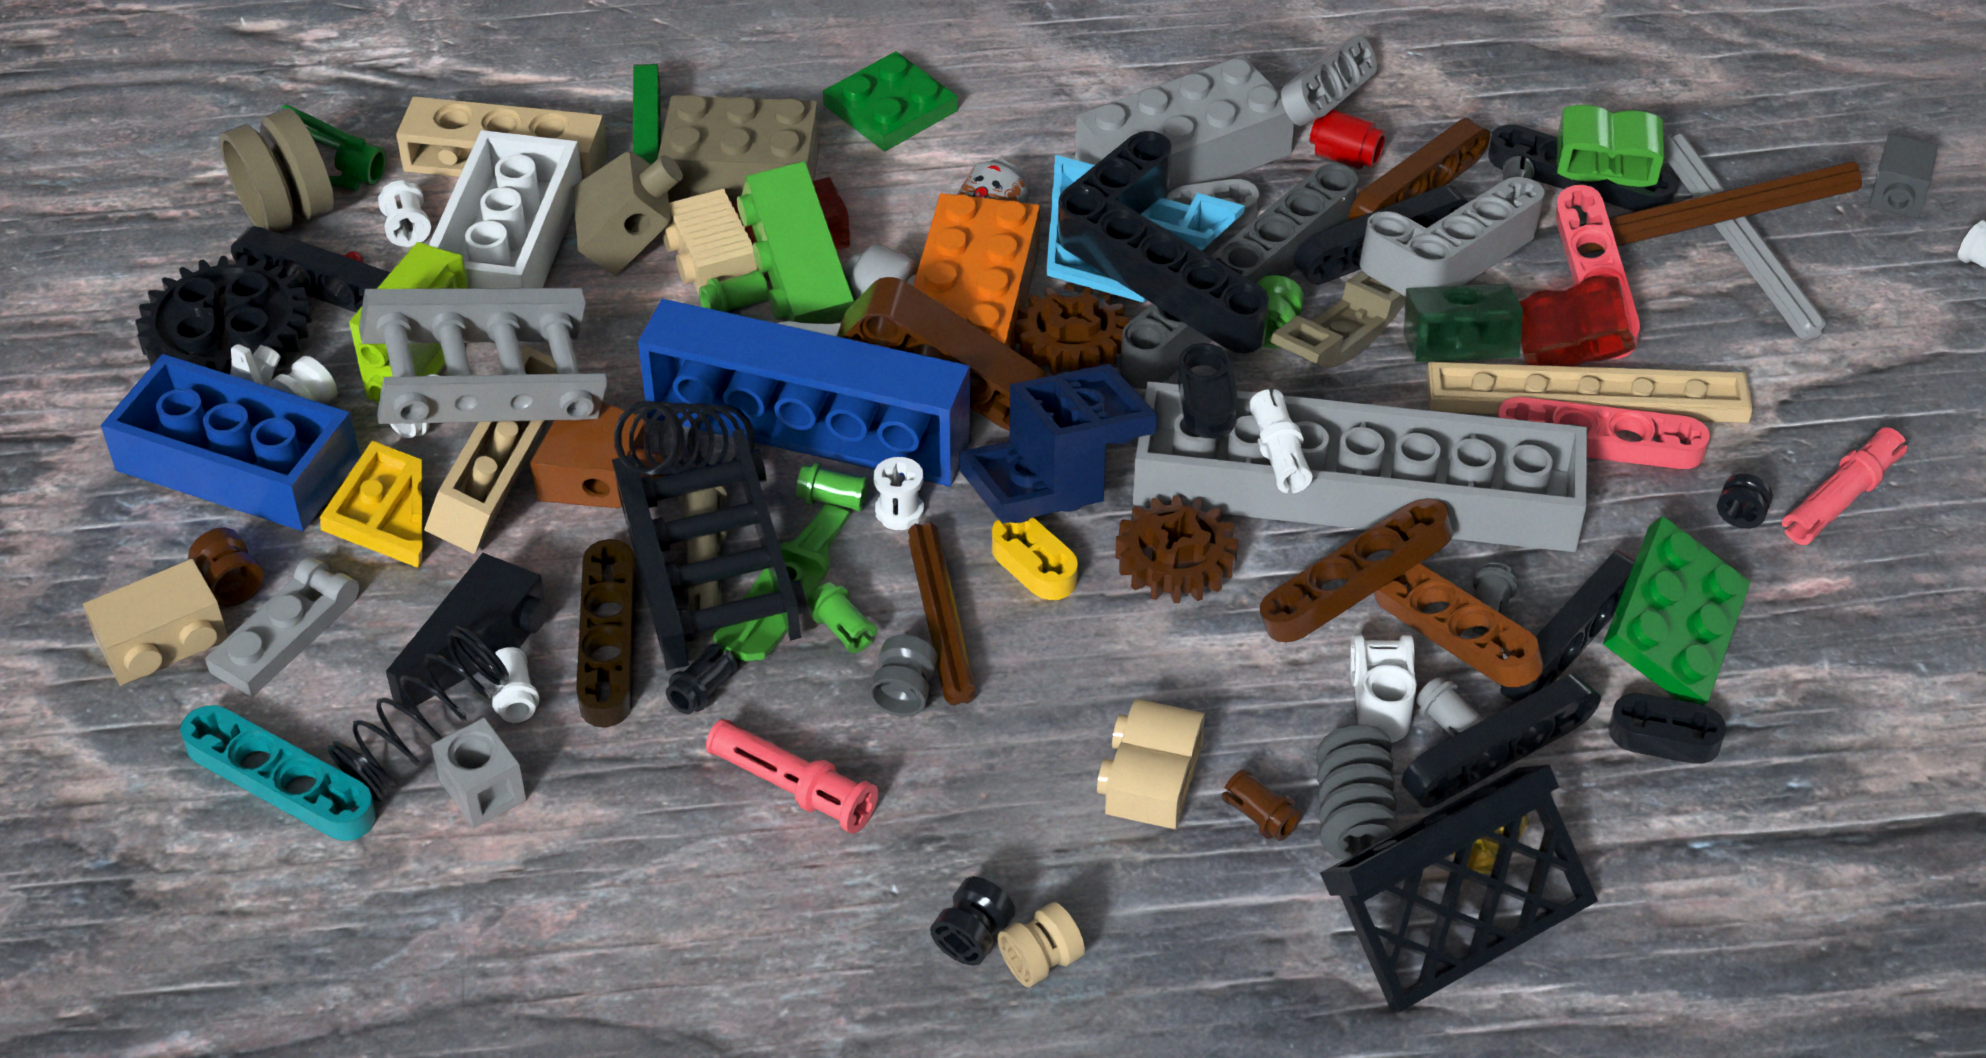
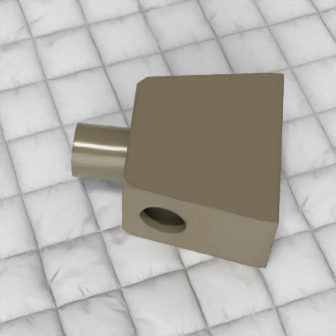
(623, 208)

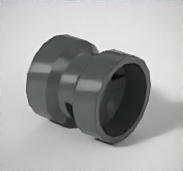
(903, 675)

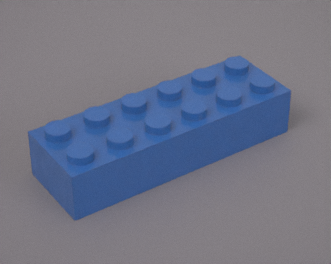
(809, 389)

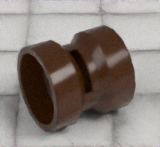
(227, 566)

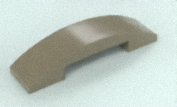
(1344, 327)

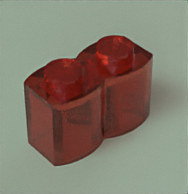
(1576, 324)

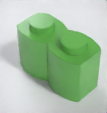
(1610, 146)

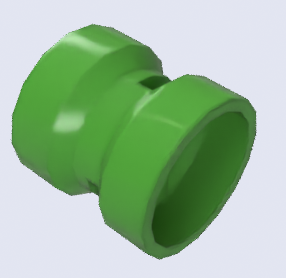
(1284, 303)

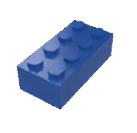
(232, 441)

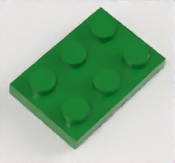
(1677, 613)

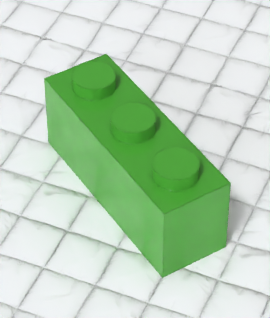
(794, 246)

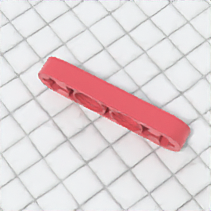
(1595, 231)
(1605, 421)

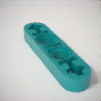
(272, 777)

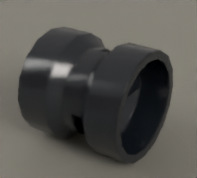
(976, 915)

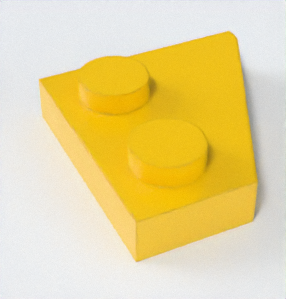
(380, 505)

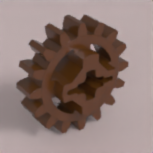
(1071, 329)
(1176, 549)

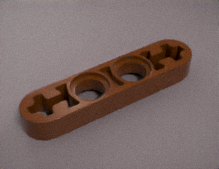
(1426, 169)
(1410, 533)

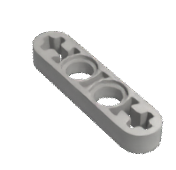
(1328, 80)

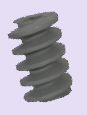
(1355, 789)

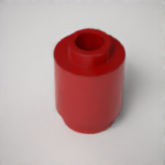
(1347, 139)

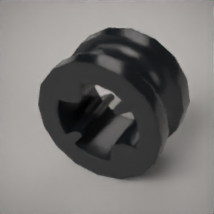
(1744, 501)

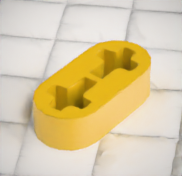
(1028, 560)

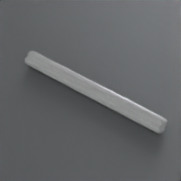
(1747, 243)

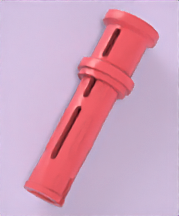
(813, 784)

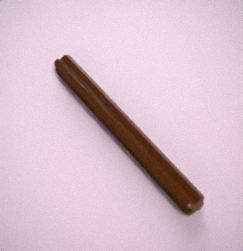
(1732, 204)

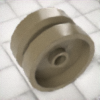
(277, 171)

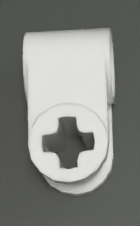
(1384, 683)

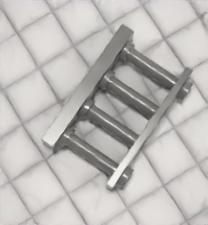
(474, 316)

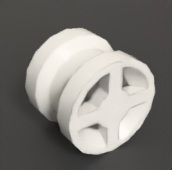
(307, 380)

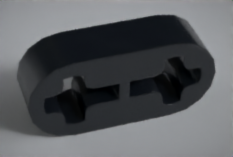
(1667, 728)

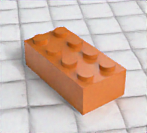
(981, 260)

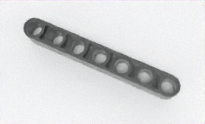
(1261, 249)

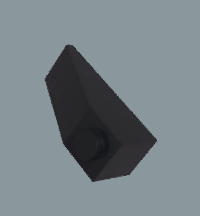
(492, 601)

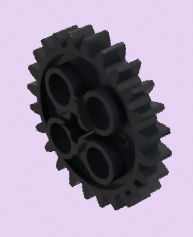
(188, 319)

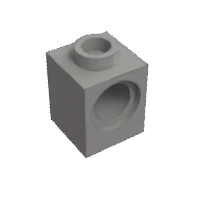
(478, 772)

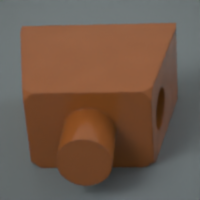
(577, 459)

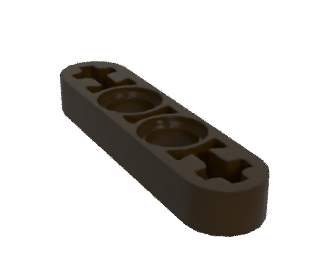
(603, 631)

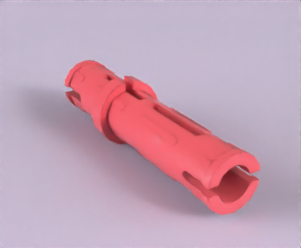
(1855, 474)

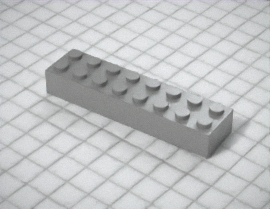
(1493, 474)

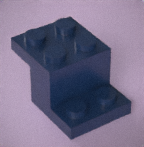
(1057, 443)

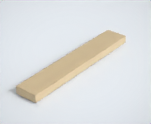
(1695, 394)

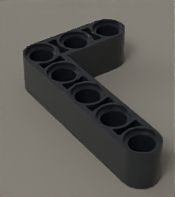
(1105, 228)

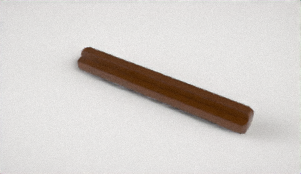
(941, 614)

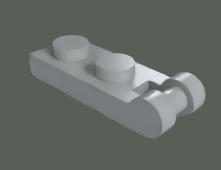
(282, 627)

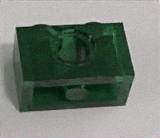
(1463, 322)

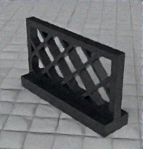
(1437, 837)

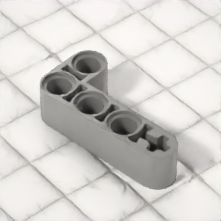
(1456, 246)

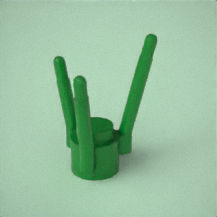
(353, 157)

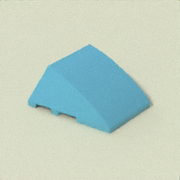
(1193, 223)

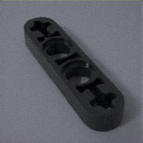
(1524, 142)
(1334, 251)
(319, 267)
(1578, 622)
(1500, 740)

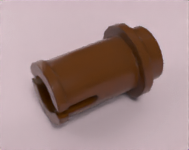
(1273, 814)

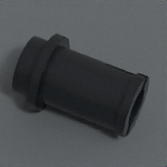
(691, 688)

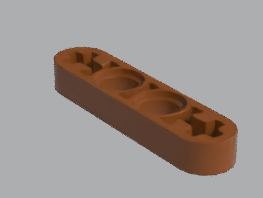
(1463, 612)

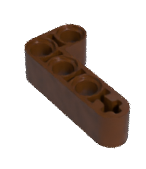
(908, 320)

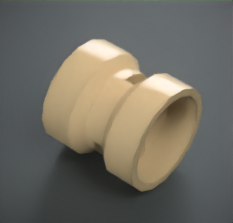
(1041, 944)

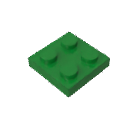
(890, 101)

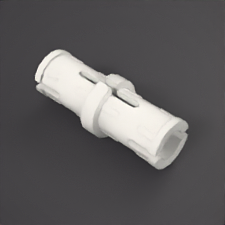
(1280, 441)

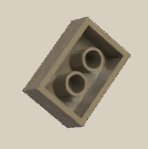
(729, 138)

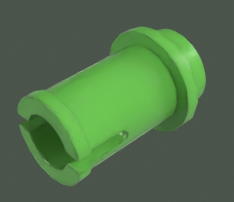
(734, 292)
(831, 487)
(832, 606)

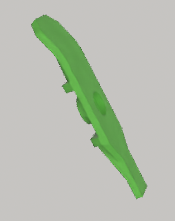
(805, 561)

